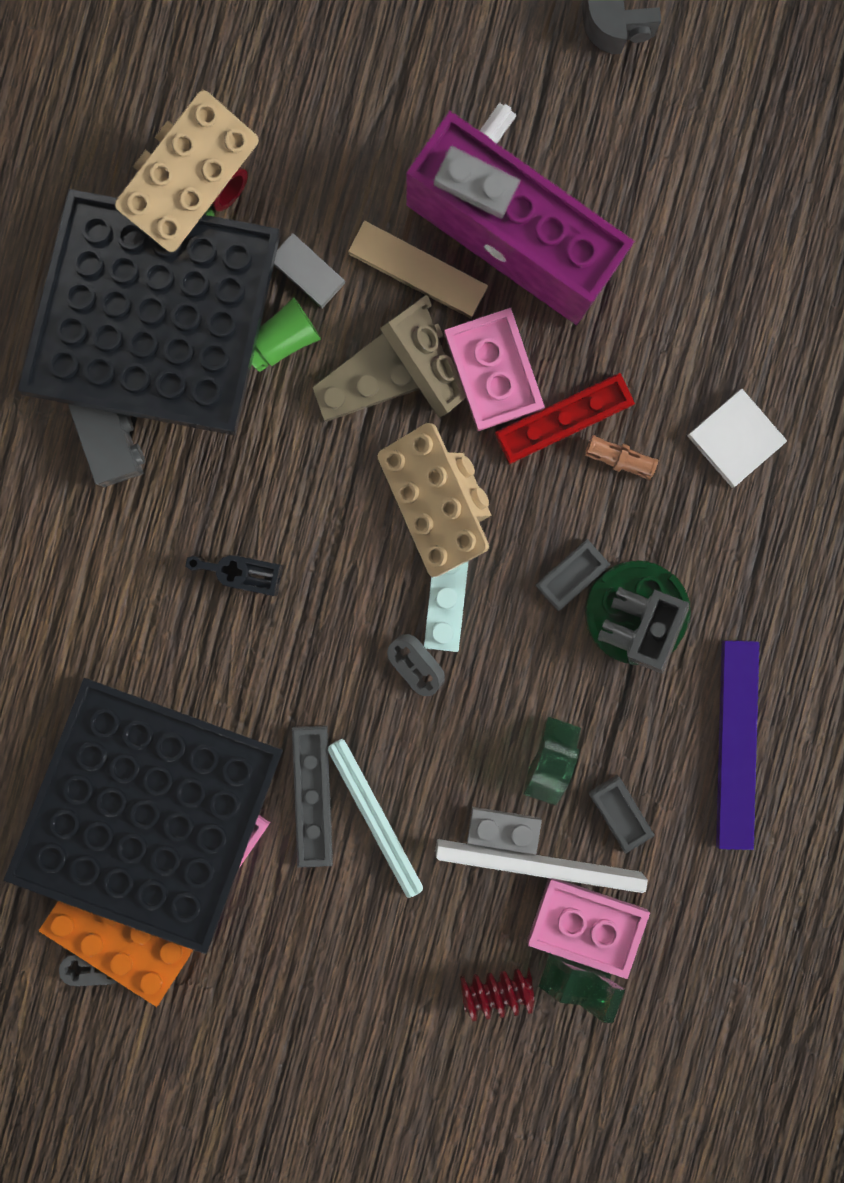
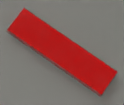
(564, 418)

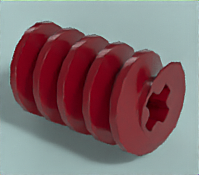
(498, 994)

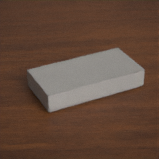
(308, 271)

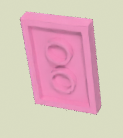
(494, 369)
(588, 927)

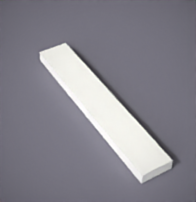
(540, 866)

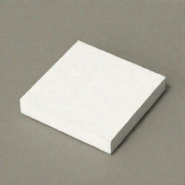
(737, 438)

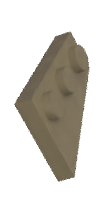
(421, 352)
(364, 381)

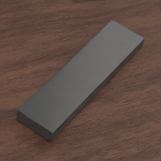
(312, 796)

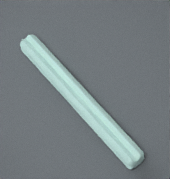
(375, 818)

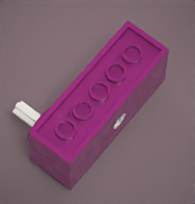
(545, 235)

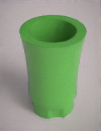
(283, 335)

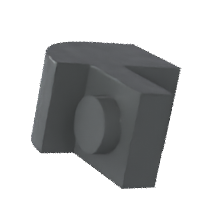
(611, 25)

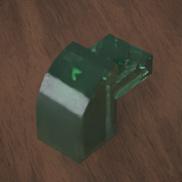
(554, 761)
(583, 986)

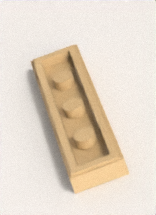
(417, 269)

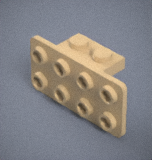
(186, 170)
(437, 498)

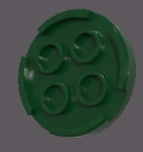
(638, 578)

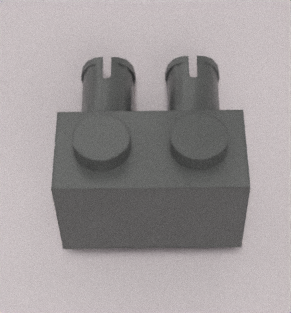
(658, 632)

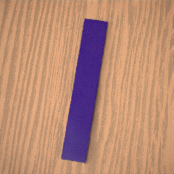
(737, 745)

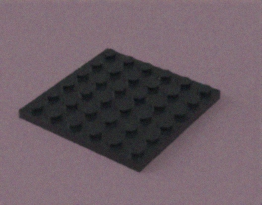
(147, 325)
(144, 815)

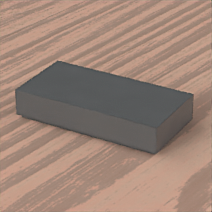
(572, 574)
(621, 814)

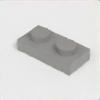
(476, 182)
(504, 830)

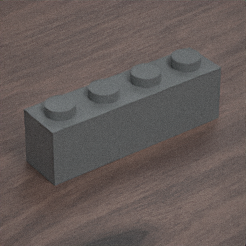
(108, 445)

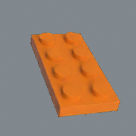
(121, 952)

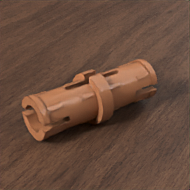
(621, 457)

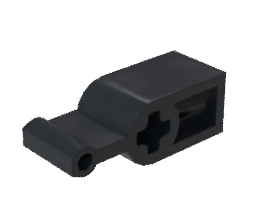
(245, 581)

